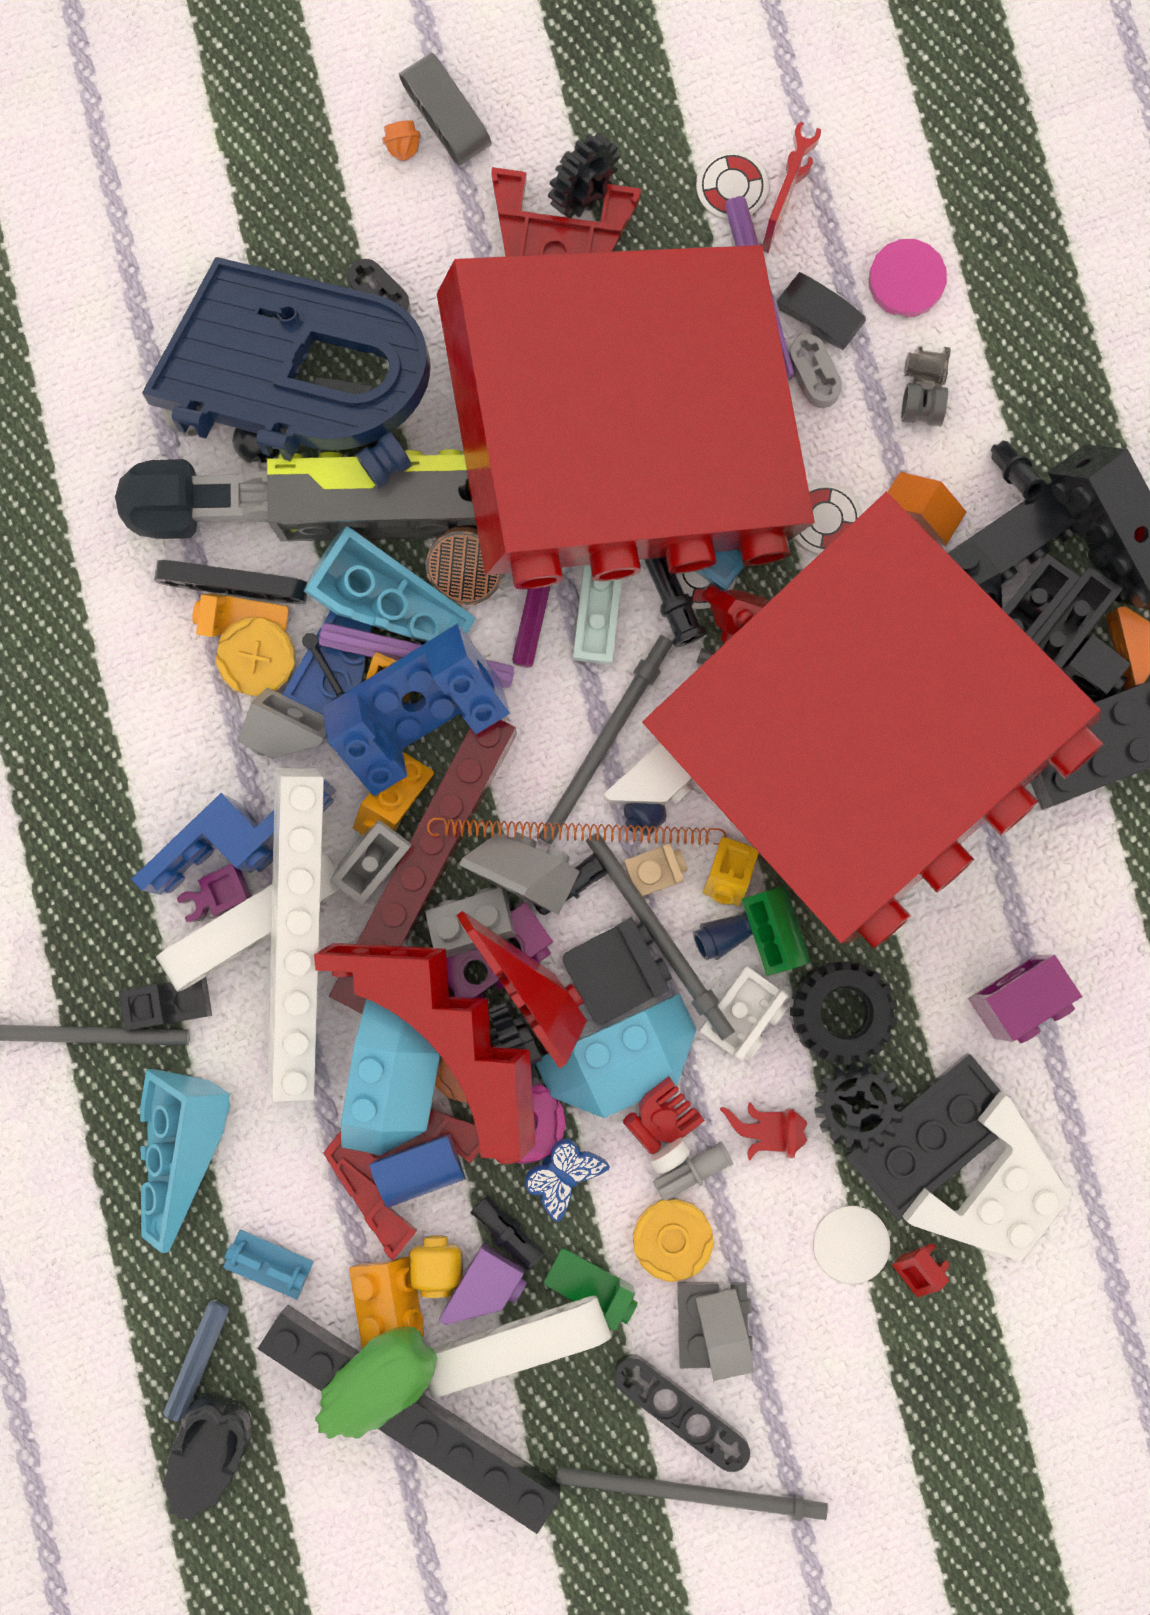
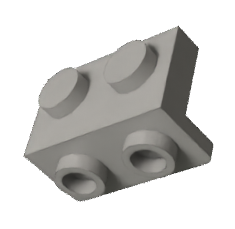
(487, 906)

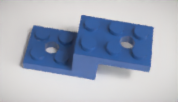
(229, 830)

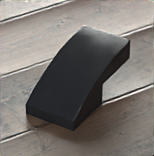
(822, 309)
(163, 1004)

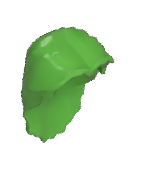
(376, 1384)

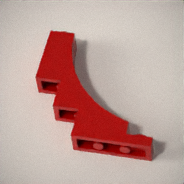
(416, 989)

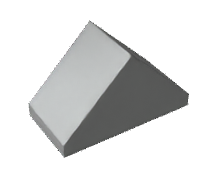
(724, 1334)

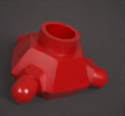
(732, 608)

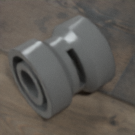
(924, 404)

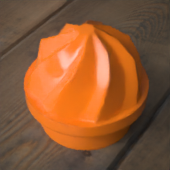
(401, 139)

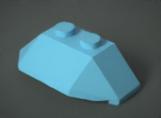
(623, 1059)
(387, 1083)

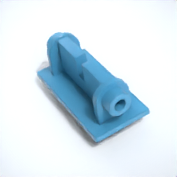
(268, 1264)

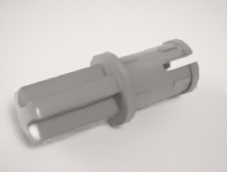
(693, 1171)

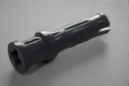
(675, 603)

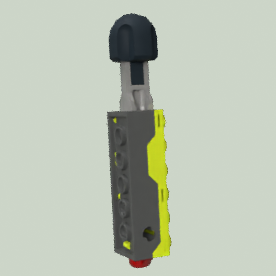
(301, 498)

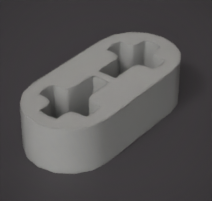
(822, 366)

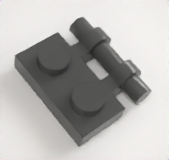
(690, 1334)

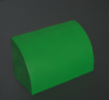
(776, 930)

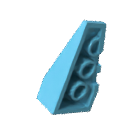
(377, 590)
(184, 1129)

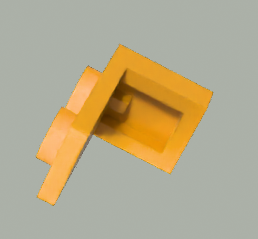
(218, 611)
(394, 801)

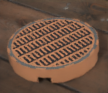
(457, 567)

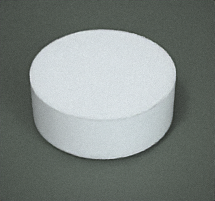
(669, 1156)

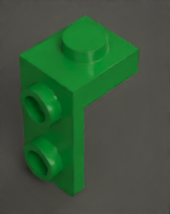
(580, 1279)

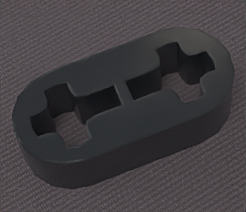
(383, 281)

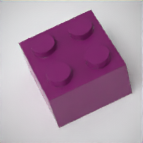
(1026, 998)

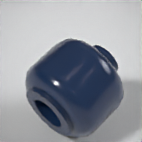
(644, 815)

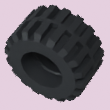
(877, 1020)

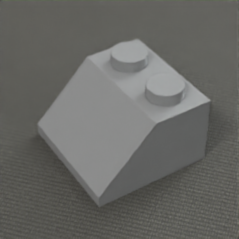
(524, 869)

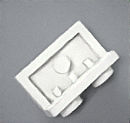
(748, 1008)

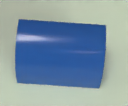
(417, 1170)

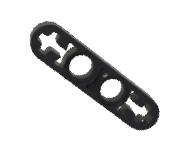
(230, 582)
(678, 1416)

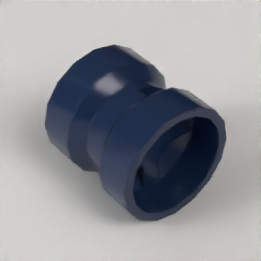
(383, 460)

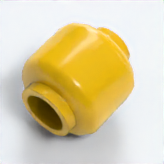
(436, 1267)

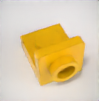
(730, 872)

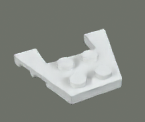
(1011, 1201)

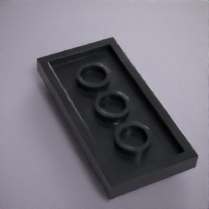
(933, 1140)

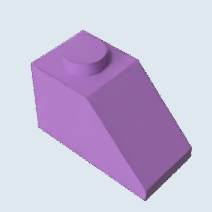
(485, 1286)

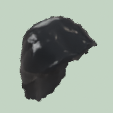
(206, 1453)

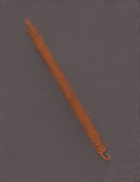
(575, 830)

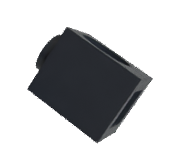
(1096, 668)

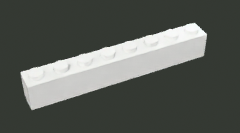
(294, 933)

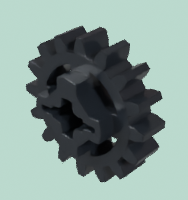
(583, 175)
(513, 1034)
(874, 1112)

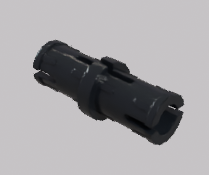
(507, 1232)

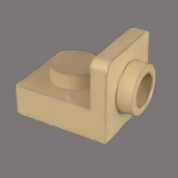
(656, 869)

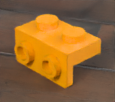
(384, 1298)

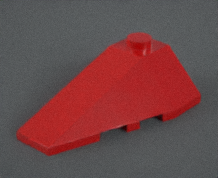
(534, 990)

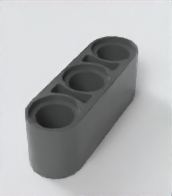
(445, 109)

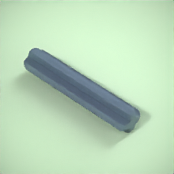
(196, 1360)

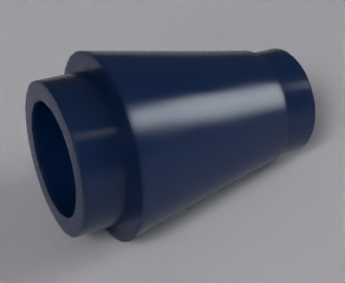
(721, 936)

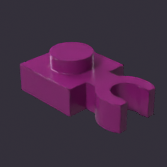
(219, 893)

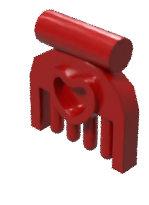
(659, 1119)

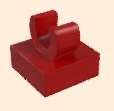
(921, 1271)

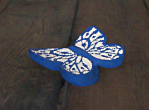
(560, 1173)

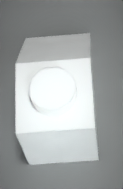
(651, 781)

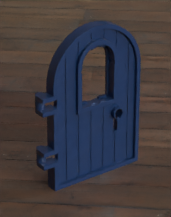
(247, 363)

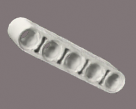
(230, 935)
(519, 1346)

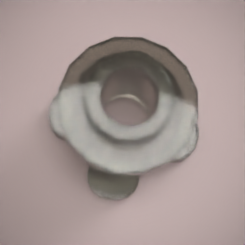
(927, 366)

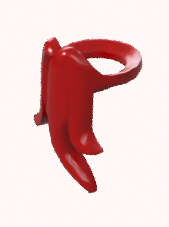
(775, 1130)

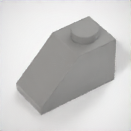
(281, 726)
(369, 861)

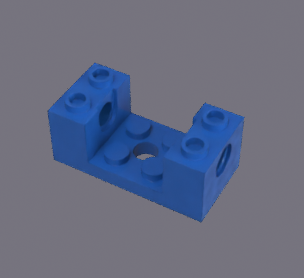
(375, 724)

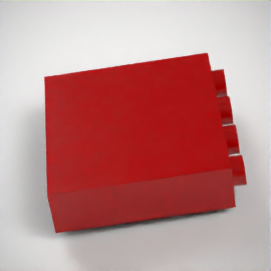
(623, 411)
(875, 723)

